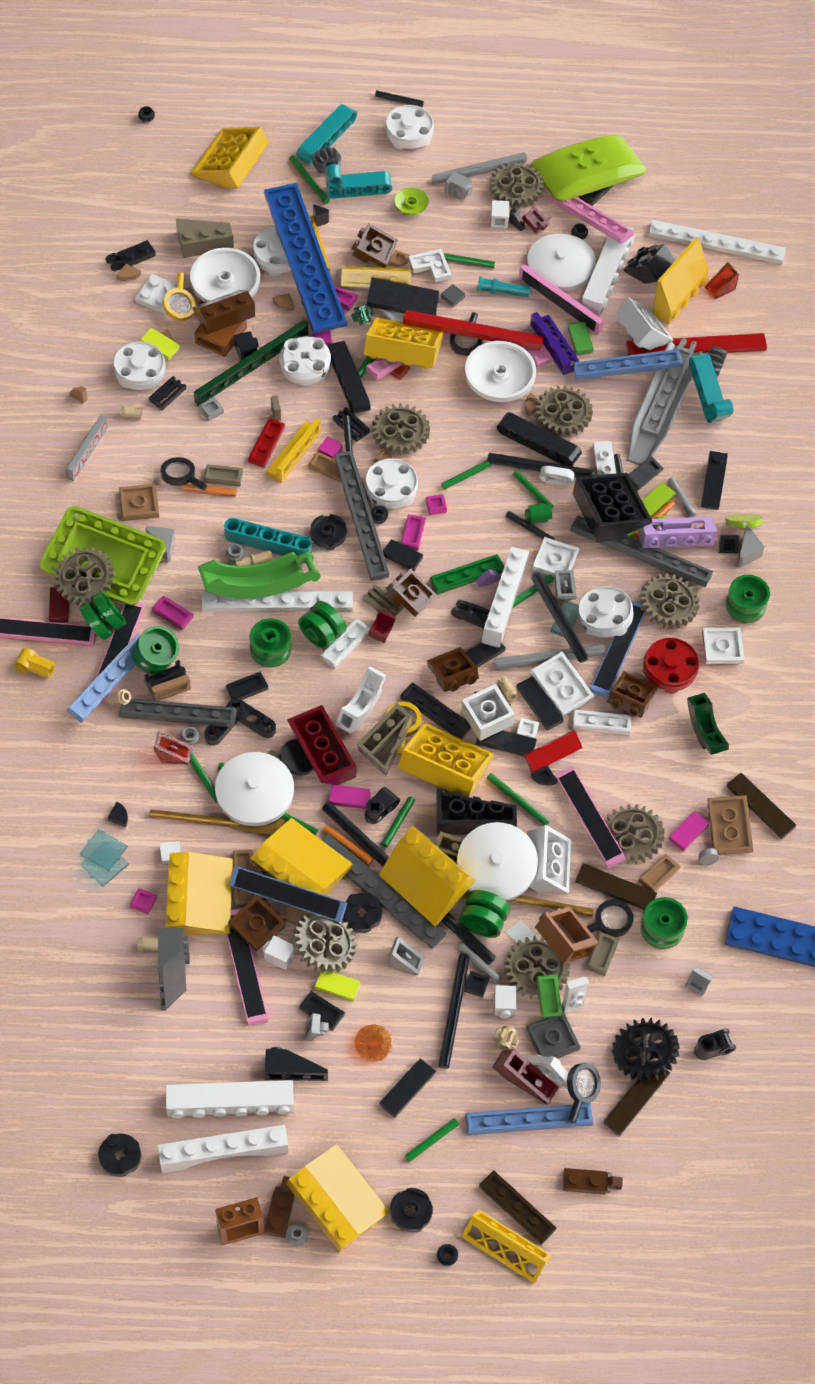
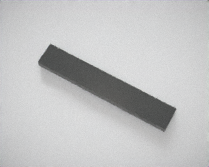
(179, 712)

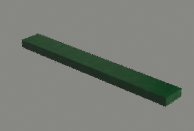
(248, 364)

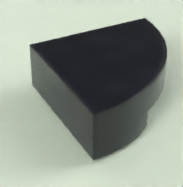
(515, 220)
(544, 776)
(118, 815)

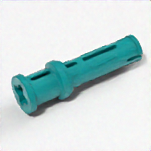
(495, 286)

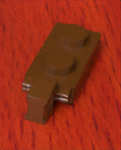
(590, 1181)
(280, 1210)

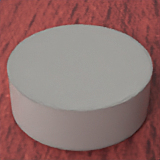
(708, 856)

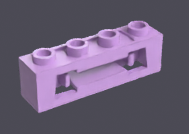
(678, 532)

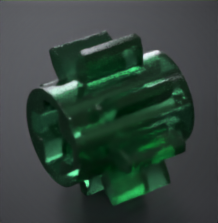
(362, 314)

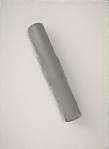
(681, 497)
(479, 962)

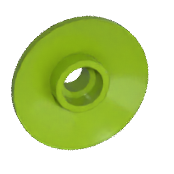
(411, 201)

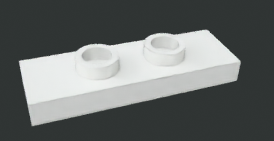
(604, 457)
(575, 994)

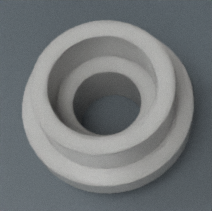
(235, 548)
(190, 731)
(297, 1241)

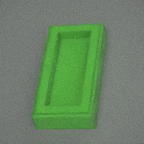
(580, 338)
(549, 996)

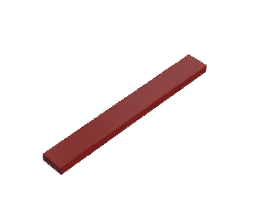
(472, 329)
(729, 343)

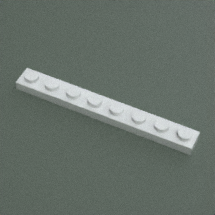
(718, 242)
(277, 603)

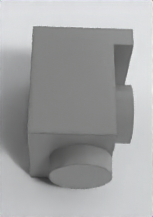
(458, 185)

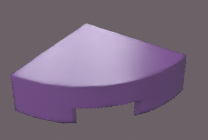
(488, 578)

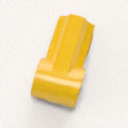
(30, 661)

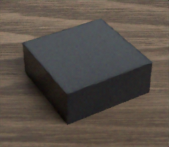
(476, 984)

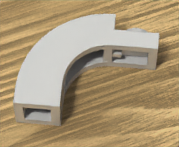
(363, 702)

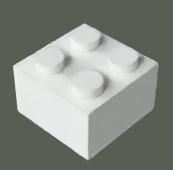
(487, 712)

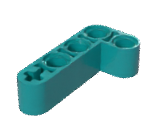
(355, 184)
(708, 389)

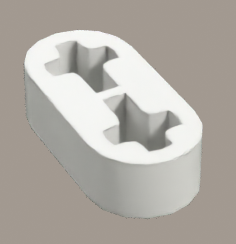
(556, 475)

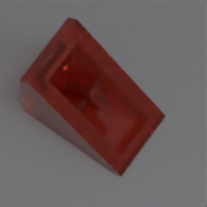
(723, 282)
(172, 750)

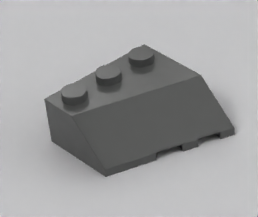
(172, 961)

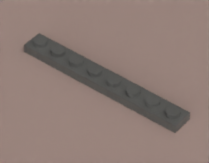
(361, 515)
(652, 556)
(388, 897)

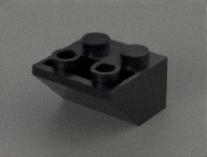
(649, 263)

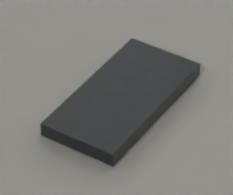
(401, 297)

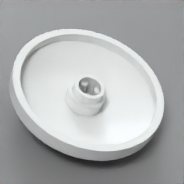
(562, 260)
(224, 272)
(500, 371)
(254, 789)
(499, 859)

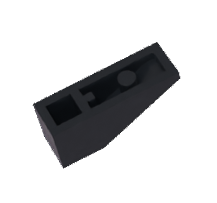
(714, 480)
(286, 1065)

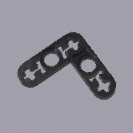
(242, 714)

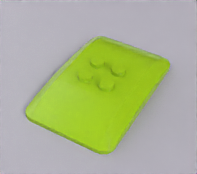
(588, 166)
(130, 550)

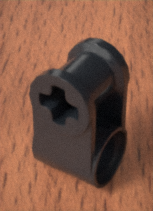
(381, 805)
(717, 1042)

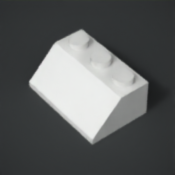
(642, 325)
(553, 860)

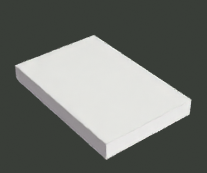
(562, 684)

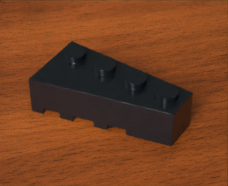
(463, 814)

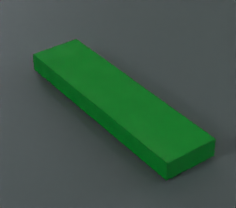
(465, 574)

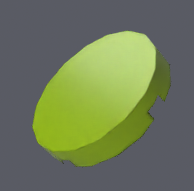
(744, 520)

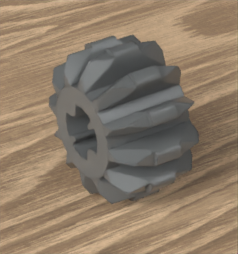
(326, 157)
(718, 358)

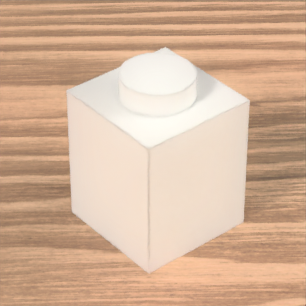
(500, 214)
(279, 952)
(504, 1001)

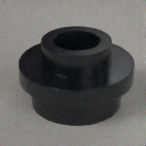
(146, 114)
(580, 231)
(379, 519)
(447, 1248)

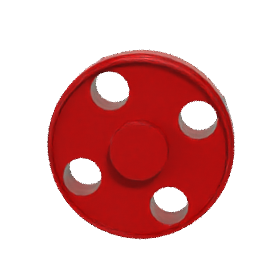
(671, 664)

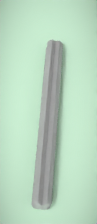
(480, 167)
(541, 657)

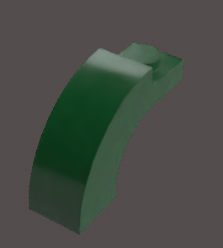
(704, 724)

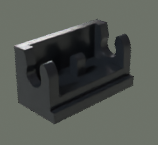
(164, 676)

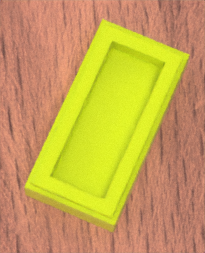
(166, 345)
(337, 985)

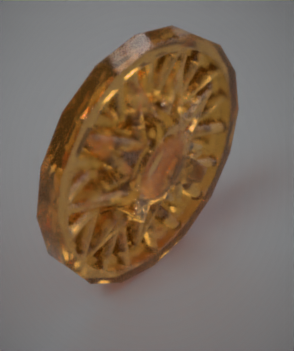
(373, 1042)

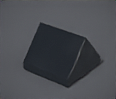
(320, 215)
(728, 543)

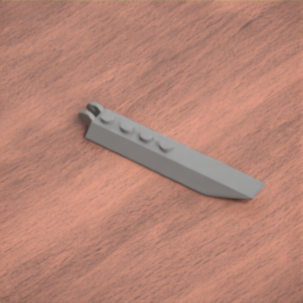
(660, 405)

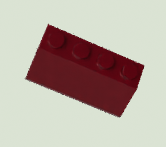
(323, 746)

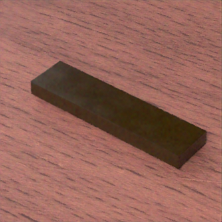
(762, 806)
(615, 886)
(633, 1103)
(517, 1207)

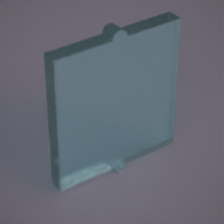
(100, 839)
(104, 864)

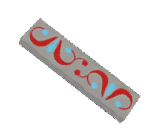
(87, 448)

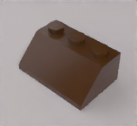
(225, 311)

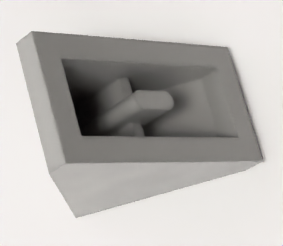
(167, 536)
(751, 548)
(565, 584)
(405, 957)

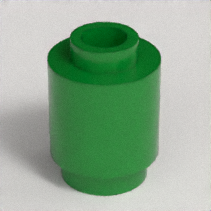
(538, 513)

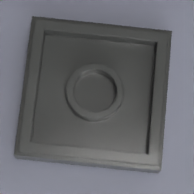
(553, 1037)

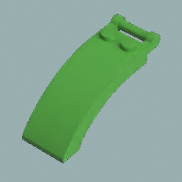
(258, 579)

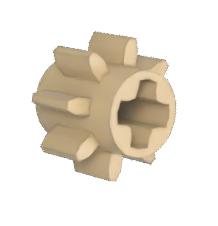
(506, 1038)

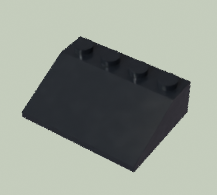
(610, 505)

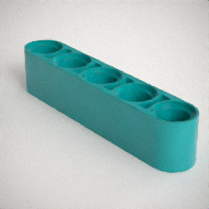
(327, 133)
(261, 533)

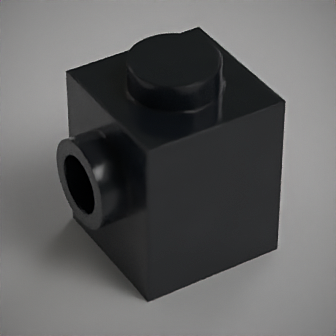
(245, 344)

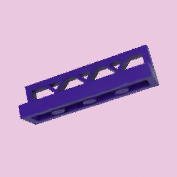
(554, 346)

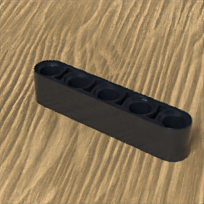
(349, 377)
(538, 439)

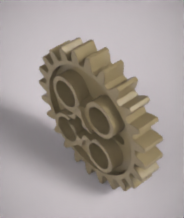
(517, 184)
(572, 419)
(406, 427)
(73, 564)
(669, 596)
(639, 848)
(307, 939)
(525, 979)

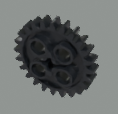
(628, 1047)

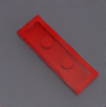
(266, 443)
(553, 751)

